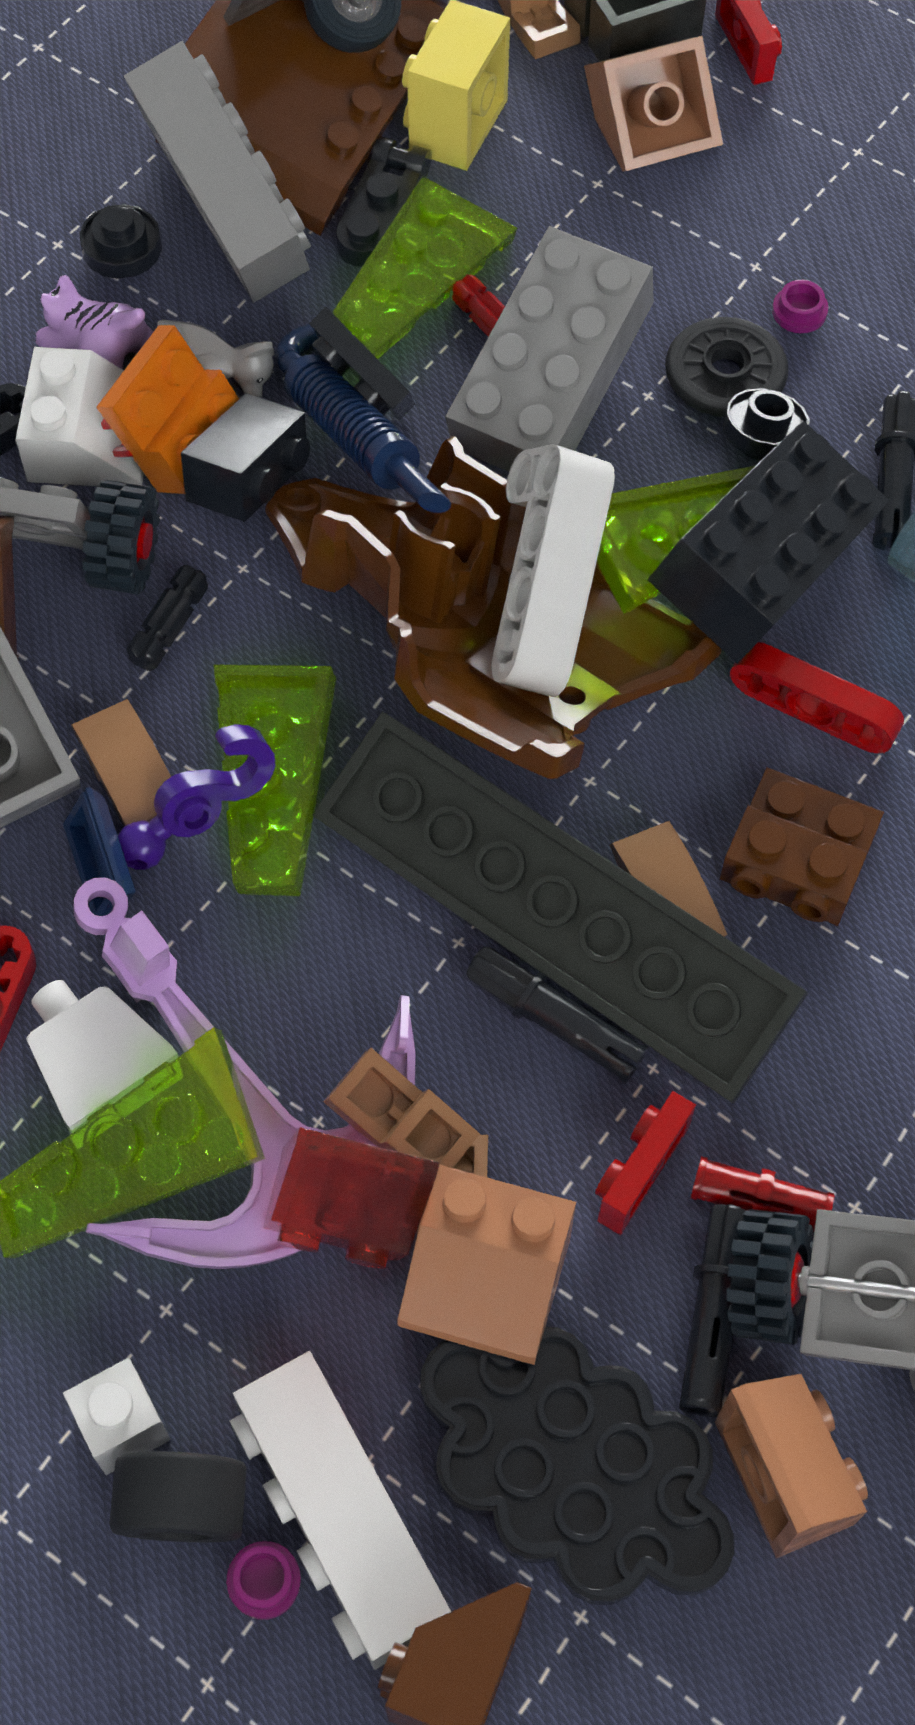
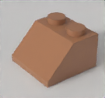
(655, 103)
(486, 1264)
(790, 1462)

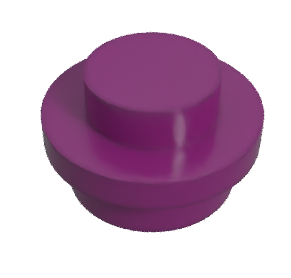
(800, 307)
(263, 1580)

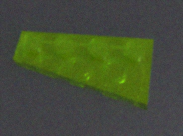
(417, 263)
(648, 524)
(274, 825)
(149, 1145)

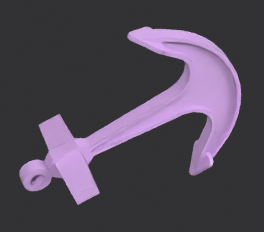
(149, 973)

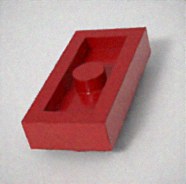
(751, 37)
(657, 1138)

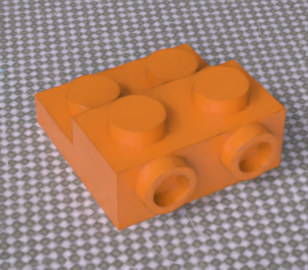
(164, 406)

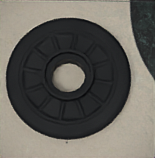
(718, 338)

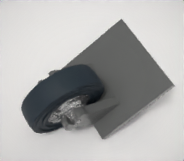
(343, 24)

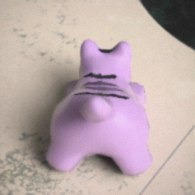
(86, 324)

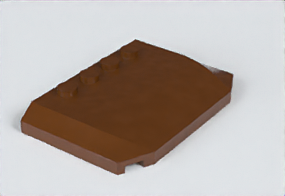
(306, 101)

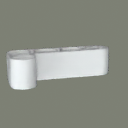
(553, 565)

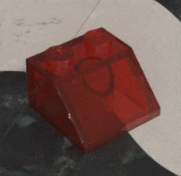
(348, 1197)

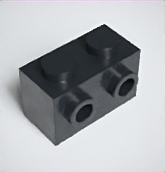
(245, 457)

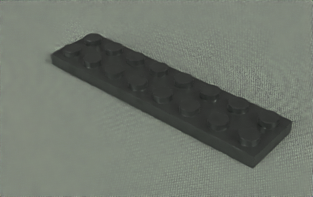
(561, 907)

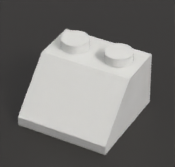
(62, 428)

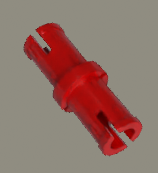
(750, 1190)

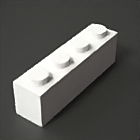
(340, 1507)

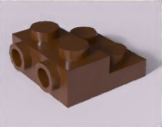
(800, 847)

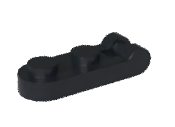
(379, 198)

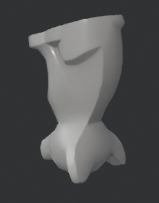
(247, 364)

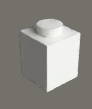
(116, 1414)

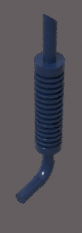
(353, 421)

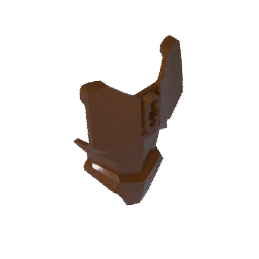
(443, 601)

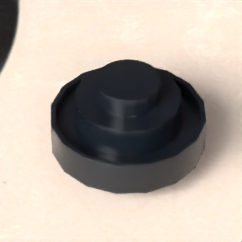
(120, 241)
(760, 420)

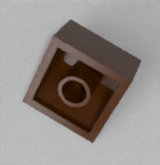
(454, 1662)

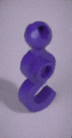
(193, 799)

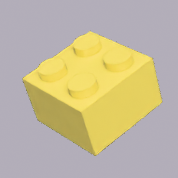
(457, 83)

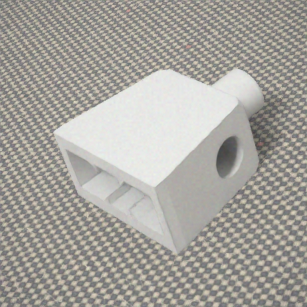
(92, 1049)

